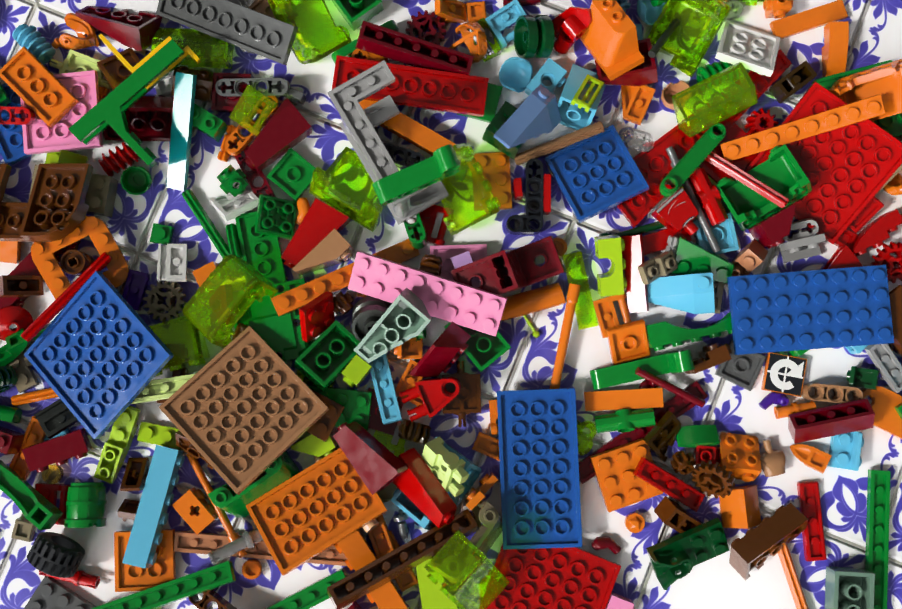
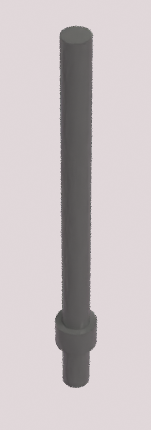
(701, 216)

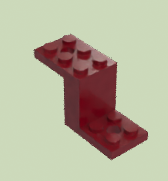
(513, 268)

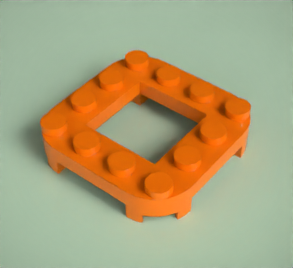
(103, 240)

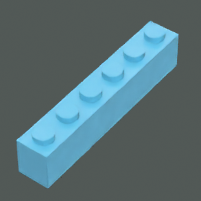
(153, 507)

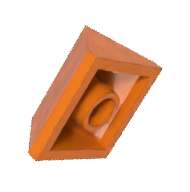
(740, 508)

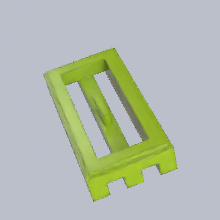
(581, 103)

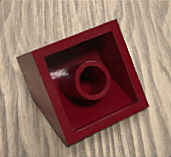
(774, 229)

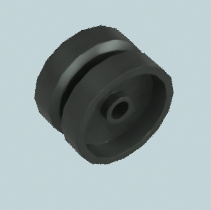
(366, 314)

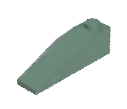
(398, 324)

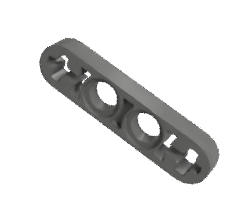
(253, 82)

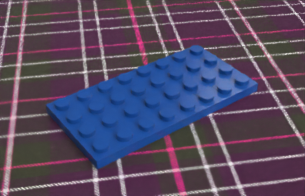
(810, 309)
(539, 468)

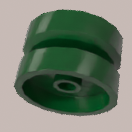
(534, 36)

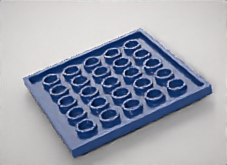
(98, 355)

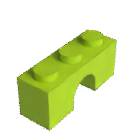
(612, 281)

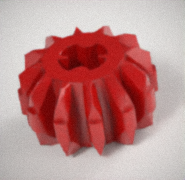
(760, 117)

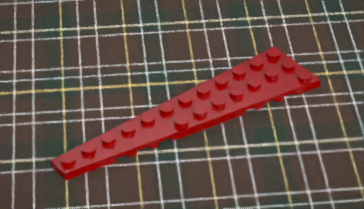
(656, 162)

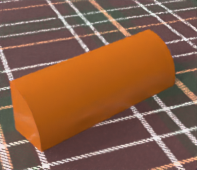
(533, 301)

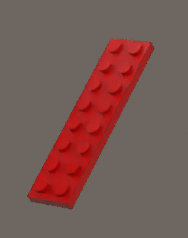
(421, 86)

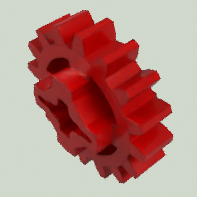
(892, 258)

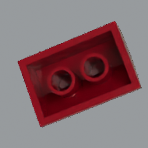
(442, 352)

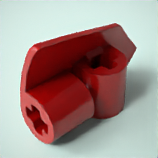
(570, 27)

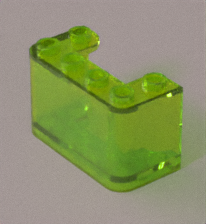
(226, 298)
(465, 574)

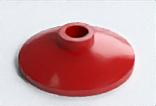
(13, 315)

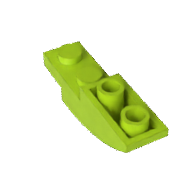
(117, 445)

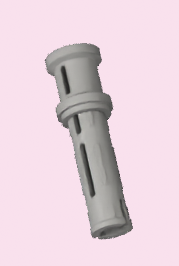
(248, 540)

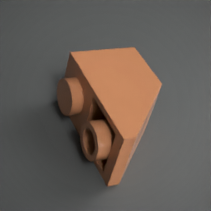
(749, 258)

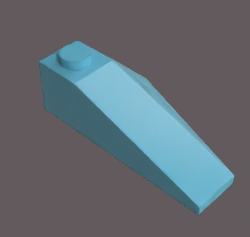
(684, 292)

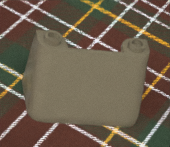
(488, 526)

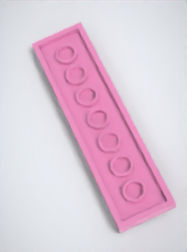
(441, 296)

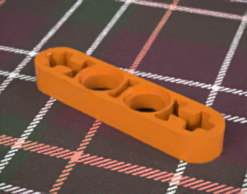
(247, 139)

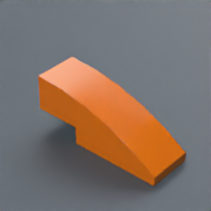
(835, 48)

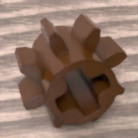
(342, 303)
(683, 462)

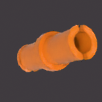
(784, 411)

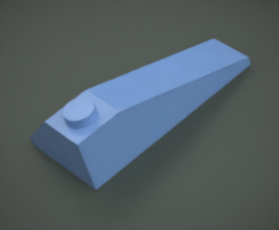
(532, 118)

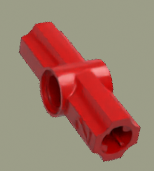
(708, 197)

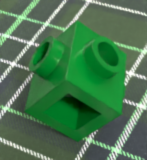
(232, 181)

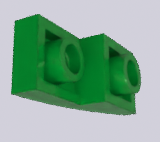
(696, 435)

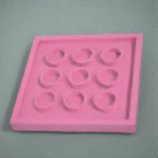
(41, 138)

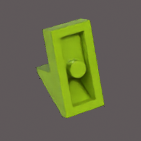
(65, 157)

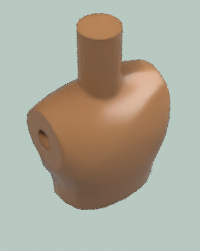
(772, 460)

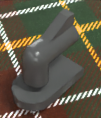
(403, 528)

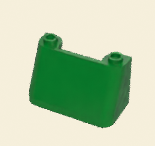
(778, 172)
(277, 473)

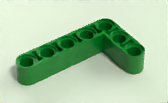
(660, 364)

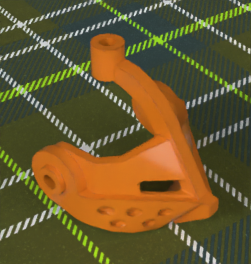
(81, 28)
(478, 50)

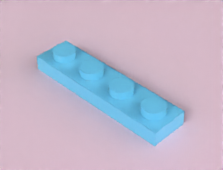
(385, 390)

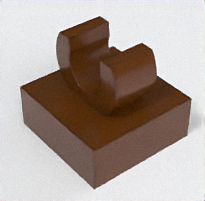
(128, 509)

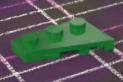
(695, 260)

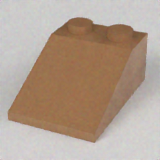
(328, 252)

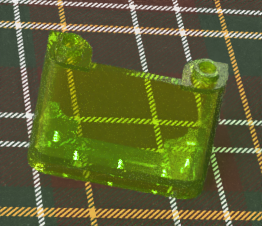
(316, 31)

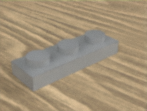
(887, 365)

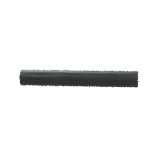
(664, 37)

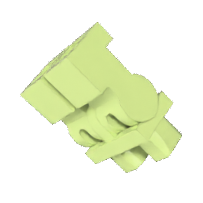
(445, 466)

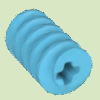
(30, 38)

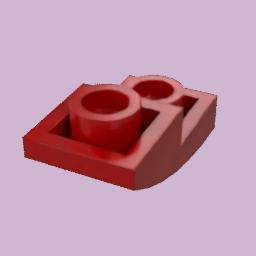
(707, 453)

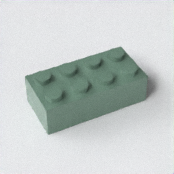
(849, 588)

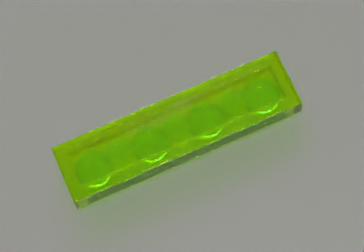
(576, 274)

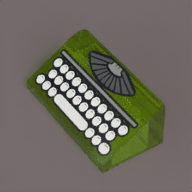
(493, 47)

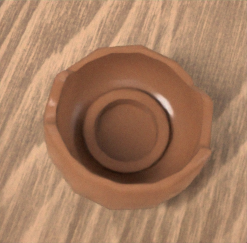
(670, 90)

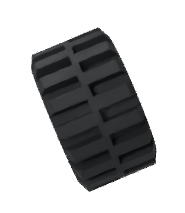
(56, 554)

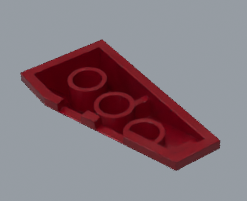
(127, 28)

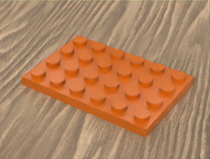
(314, 511)

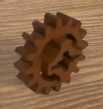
(713, 479)

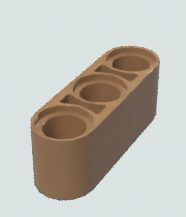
(822, 393)

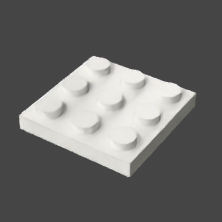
(749, 46)

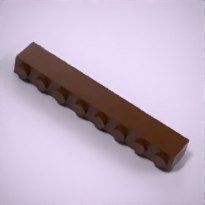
(398, 561)

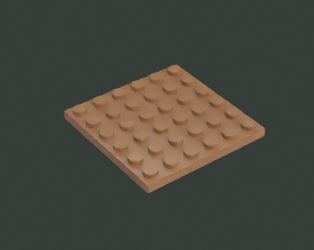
(243, 409)

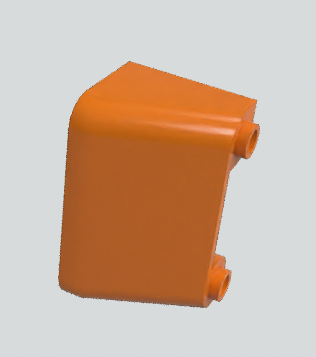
(878, 80)

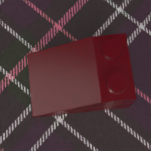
(641, 75)

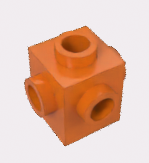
(777, 8)

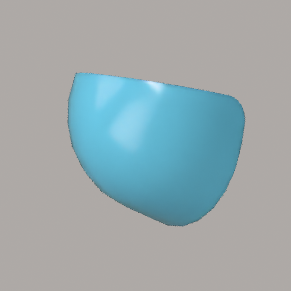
(647, 12)
(516, 74)

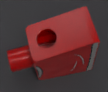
(677, 213)

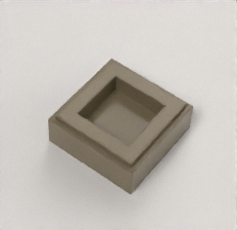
(23, 530)

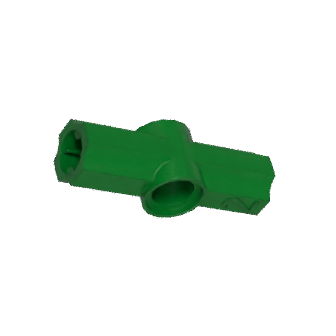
(625, 420)

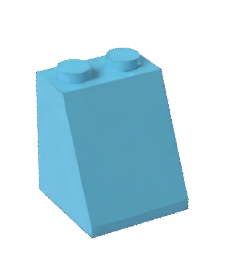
(570, 114)

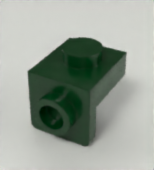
(863, 378)

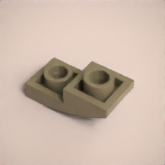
(657, 266)

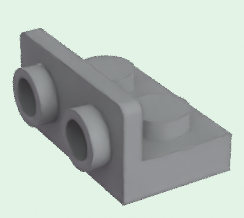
(801, 248)

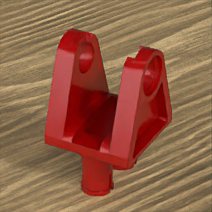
(433, 395)

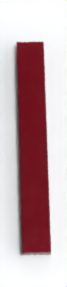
(675, 404)

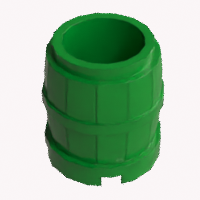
(86, 505)

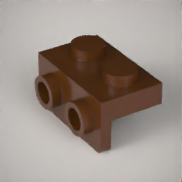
(203, 82)

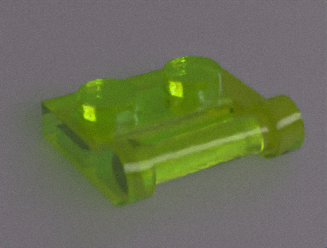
(247, 108)

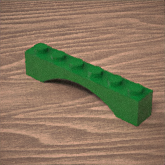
(666, 333)
(31, 502)

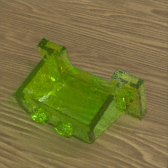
(695, 33)
(348, 189)

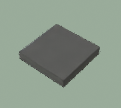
(741, 369)

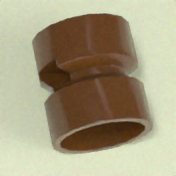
(75, 262)

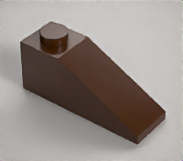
(676, 516)

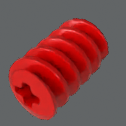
(119, 159)

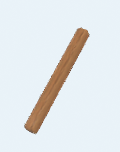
(559, 143)

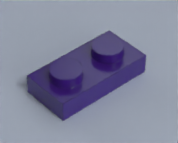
(135, 288)

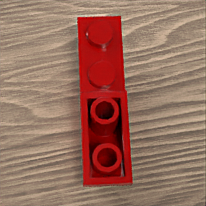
(876, 232)

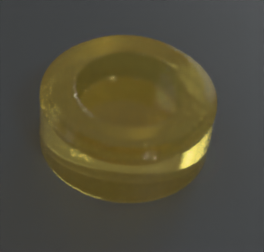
(53, 474)

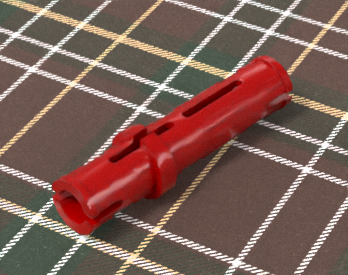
(79, 578)

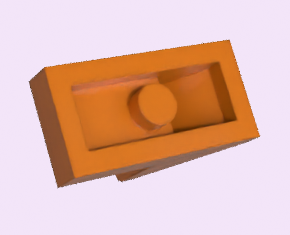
(451, 11)

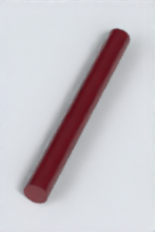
(670, 387)

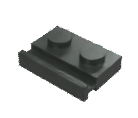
(55, 418)

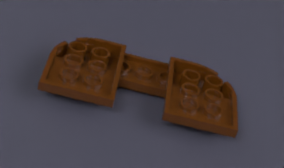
(53, 207)

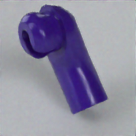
(774, 398)

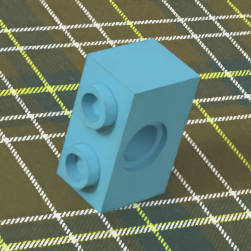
(549, 71)

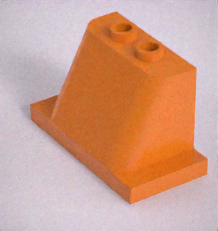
(612, 39)

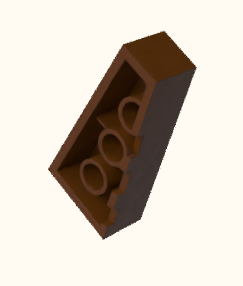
(766, 539)

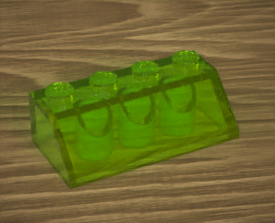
(210, 50)
(714, 99)

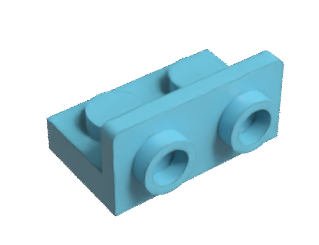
(846, 451)

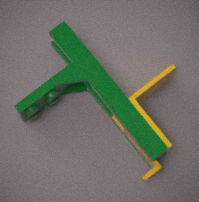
(144, 77)

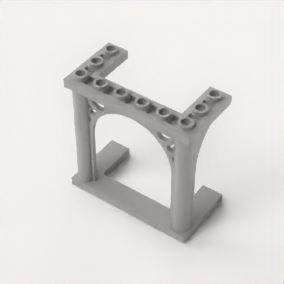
(359, 129)

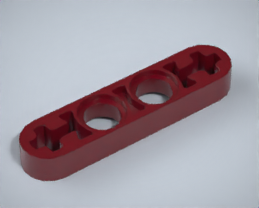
(253, 174)

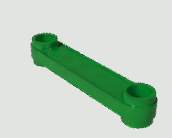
(692, 160)

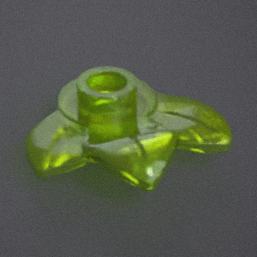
(585, 441)

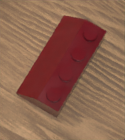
(148, 119)

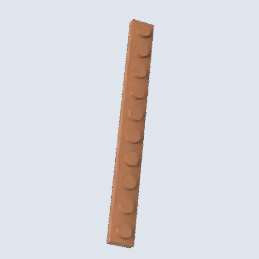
(207, 542)

